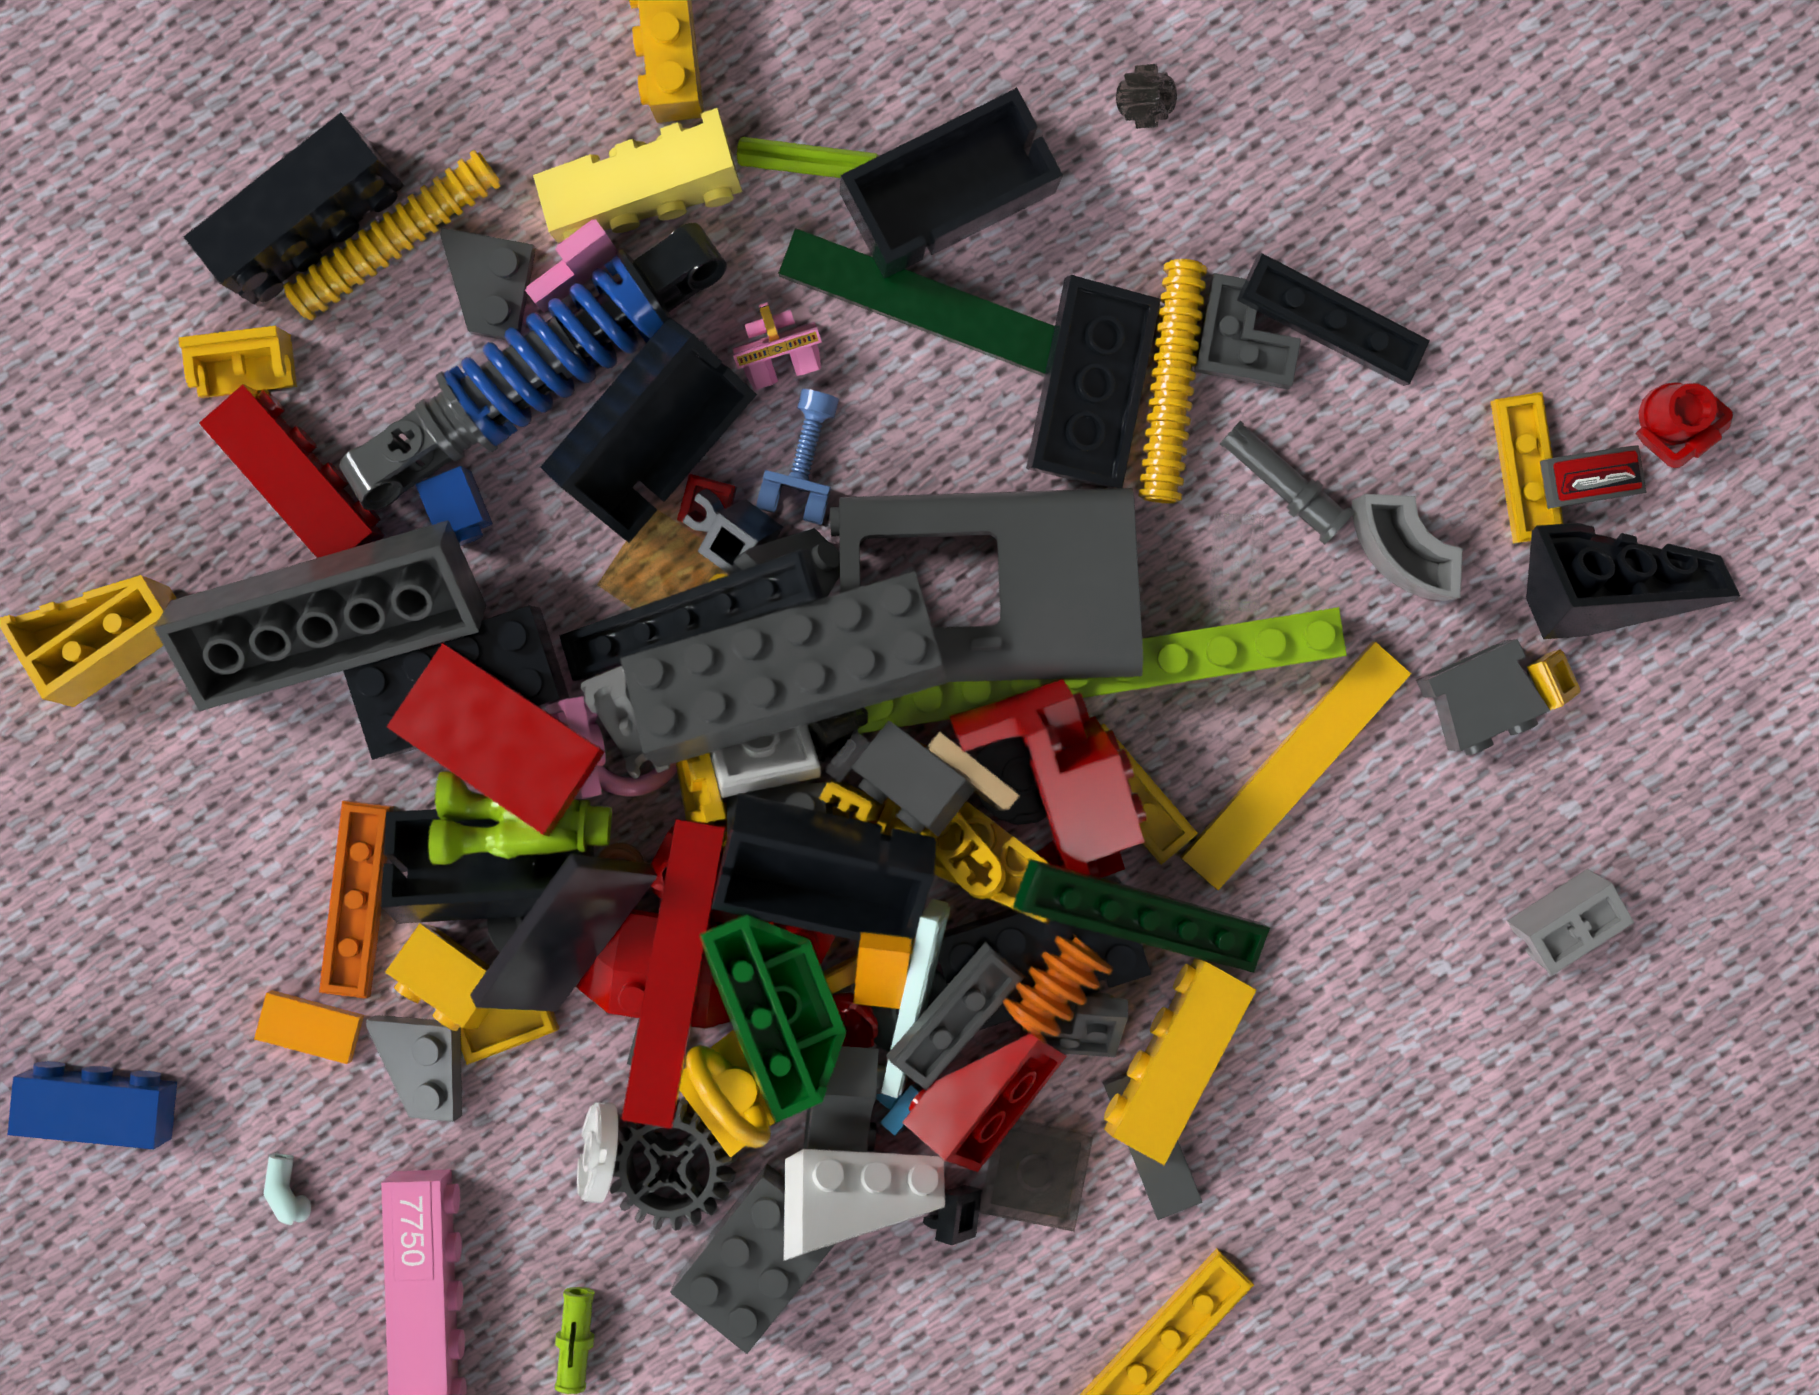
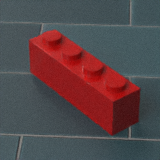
(289, 474)

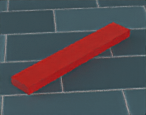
(673, 974)

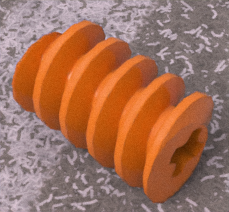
(1057, 987)

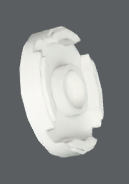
(599, 1155)

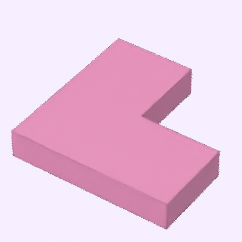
(581, 255)

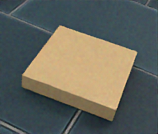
(984, 782)

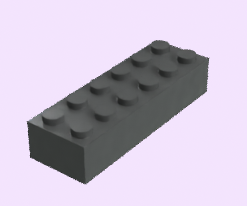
(322, 616)
(783, 670)

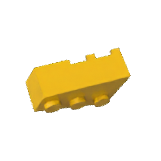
(88, 640)

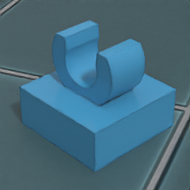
(898, 1108)

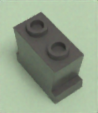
(1483, 697)

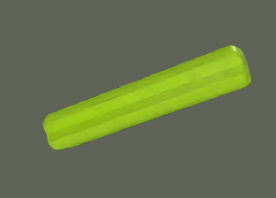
(799, 157)

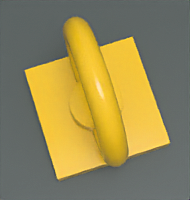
(726, 1095)

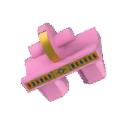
(757, 355)

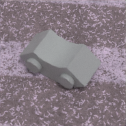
(1405, 549)

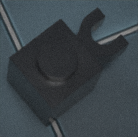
(730, 529)

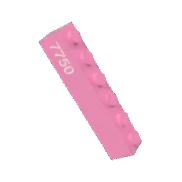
(422, 1283)

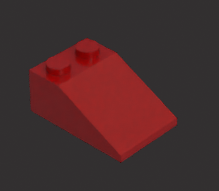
(978, 1105)

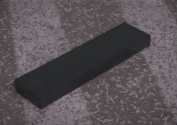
(1333, 320)

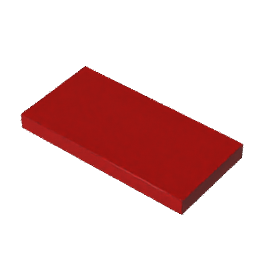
(496, 740)

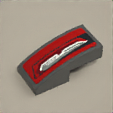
(1593, 476)

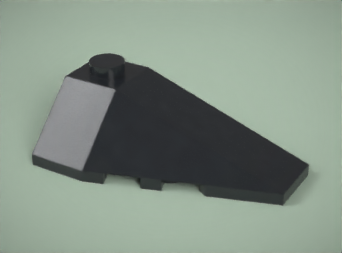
(1604, 583)

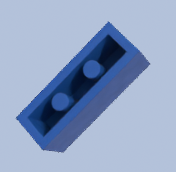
(92, 1106)

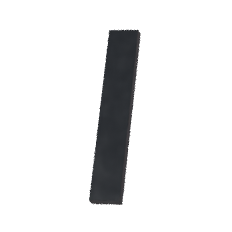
(696, 611)

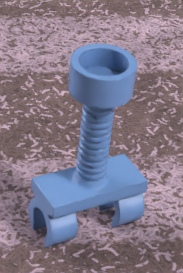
(816, 409)

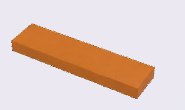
(355, 901)

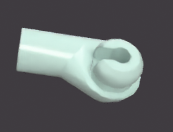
(279, 1194)

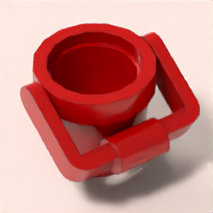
(1682, 415)

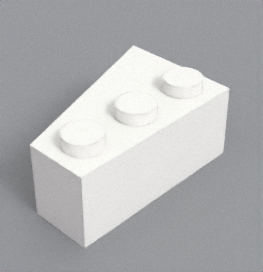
(855, 1193)

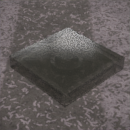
(1037, 1175)

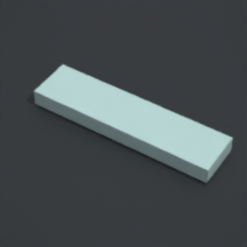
(918, 984)

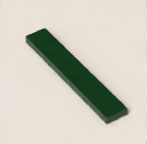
(918, 302)
(1139, 916)

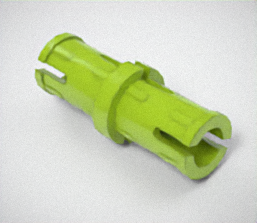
(576, 1314)

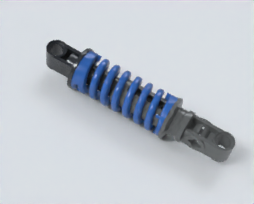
(497, 395)

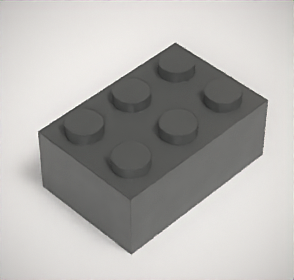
(740, 1270)

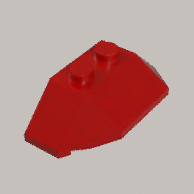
(621, 970)

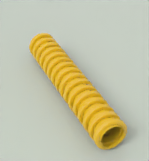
(391, 236)
(1172, 380)

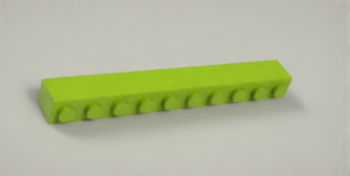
(1165, 661)

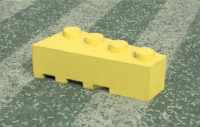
(641, 180)

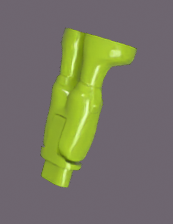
(511, 837)

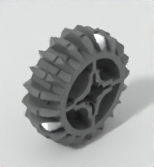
(684, 1181)

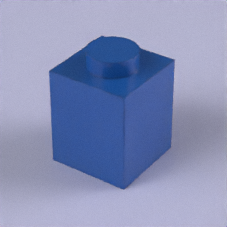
(457, 499)

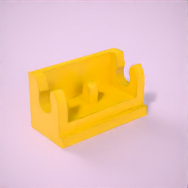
(226, 360)

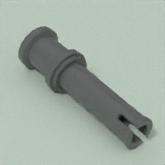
(1303, 496)

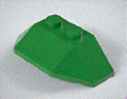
(777, 1010)

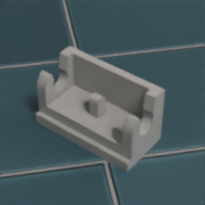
(610, 699)
(1571, 921)

